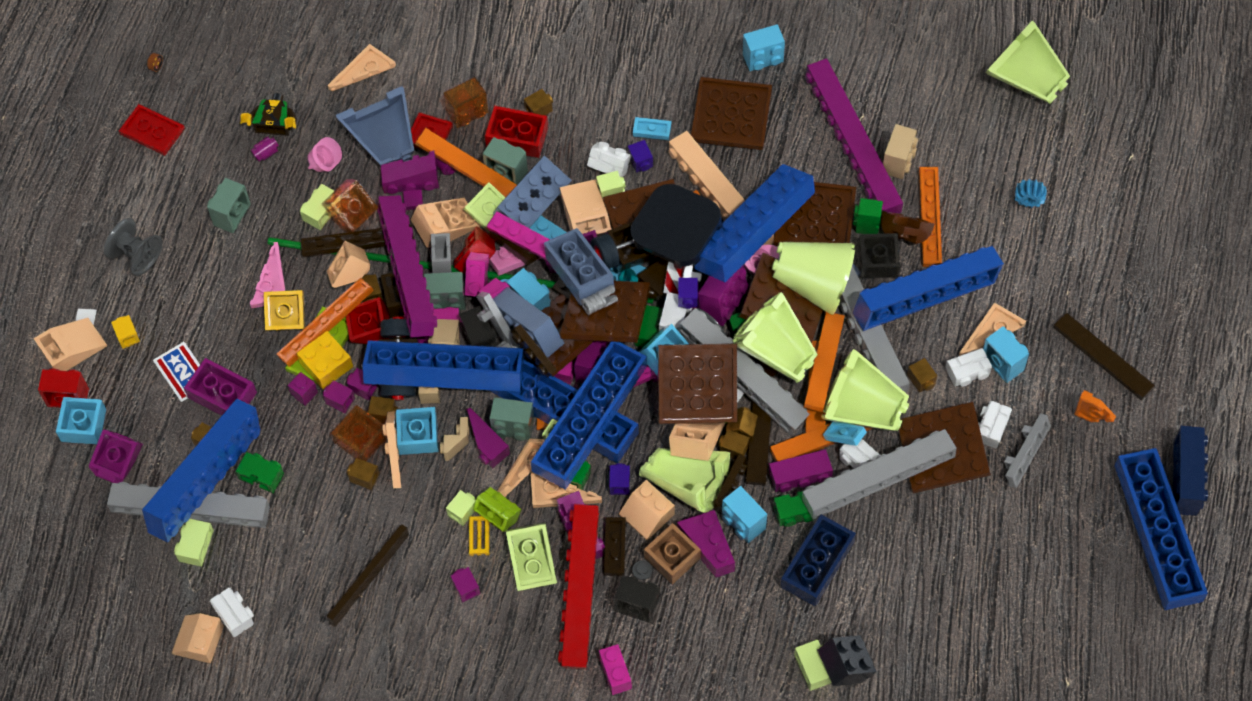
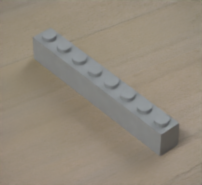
(874, 340)
(750, 375)
(879, 473)
(215, 508)

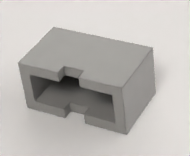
(441, 253)

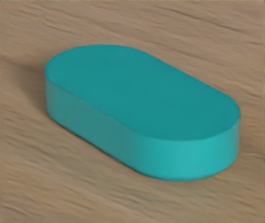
(628, 275)

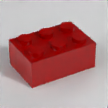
(518, 129)

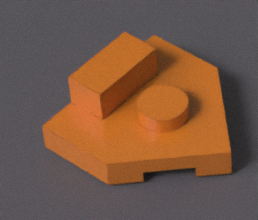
(1093, 409)

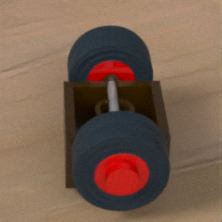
(618, 249)
(396, 331)

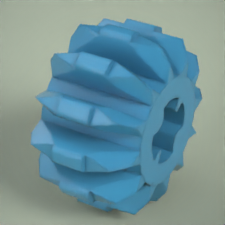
(1030, 193)

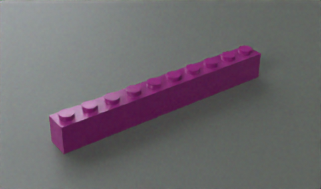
(852, 136)
(406, 266)

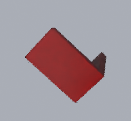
(477, 242)

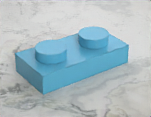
(652, 128)
(547, 228)
(844, 433)

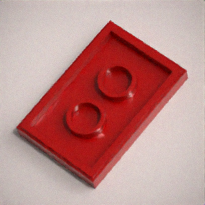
(151, 129)

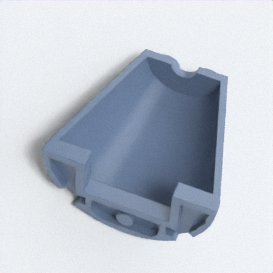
(382, 128)

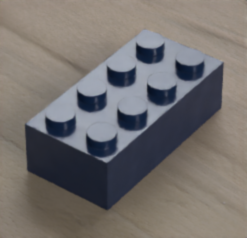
(1189, 469)
(818, 560)

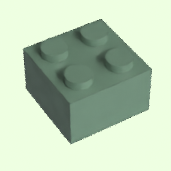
(506, 160)
(228, 205)
(446, 290)
(512, 418)

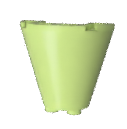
(1031, 66)
(815, 270)
(777, 339)
(864, 396)
(688, 479)

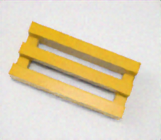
(479, 551)

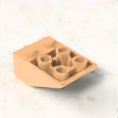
(585, 208)
(443, 218)
(70, 343)
(694, 439)

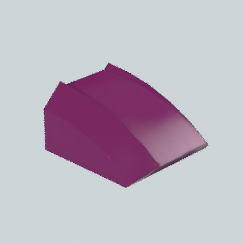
(114, 456)

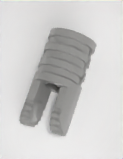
(598, 301)

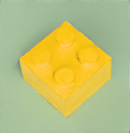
(284, 310)
(325, 360)

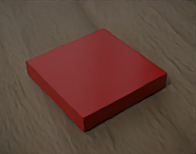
(436, 125)

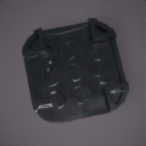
(676, 225)

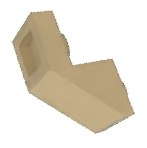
(454, 443)

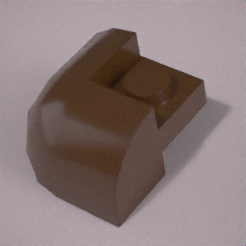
(908, 228)

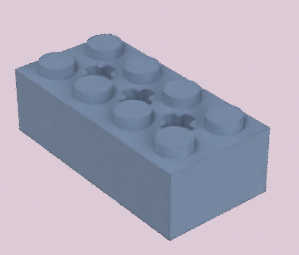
(532, 184)
(577, 264)
(535, 322)

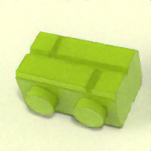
(497, 509)

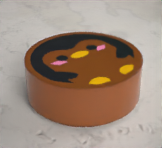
(154, 62)

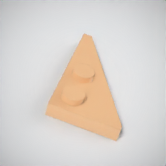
(365, 65)
(993, 320)
(391, 448)
(521, 467)
(546, 493)

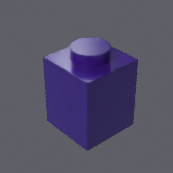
(640, 156)
(687, 292)
(619, 479)

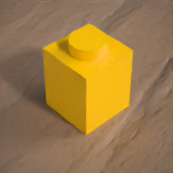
(125, 331)

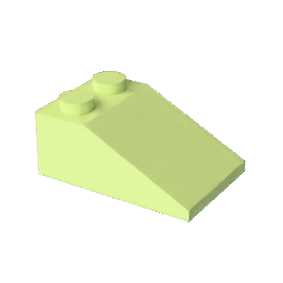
(531, 556)

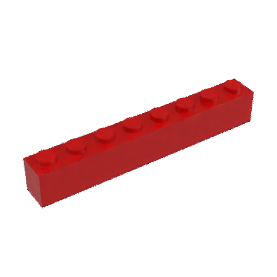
(580, 586)

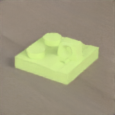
(484, 204)

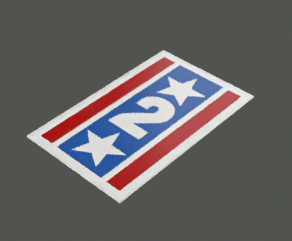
(177, 368)

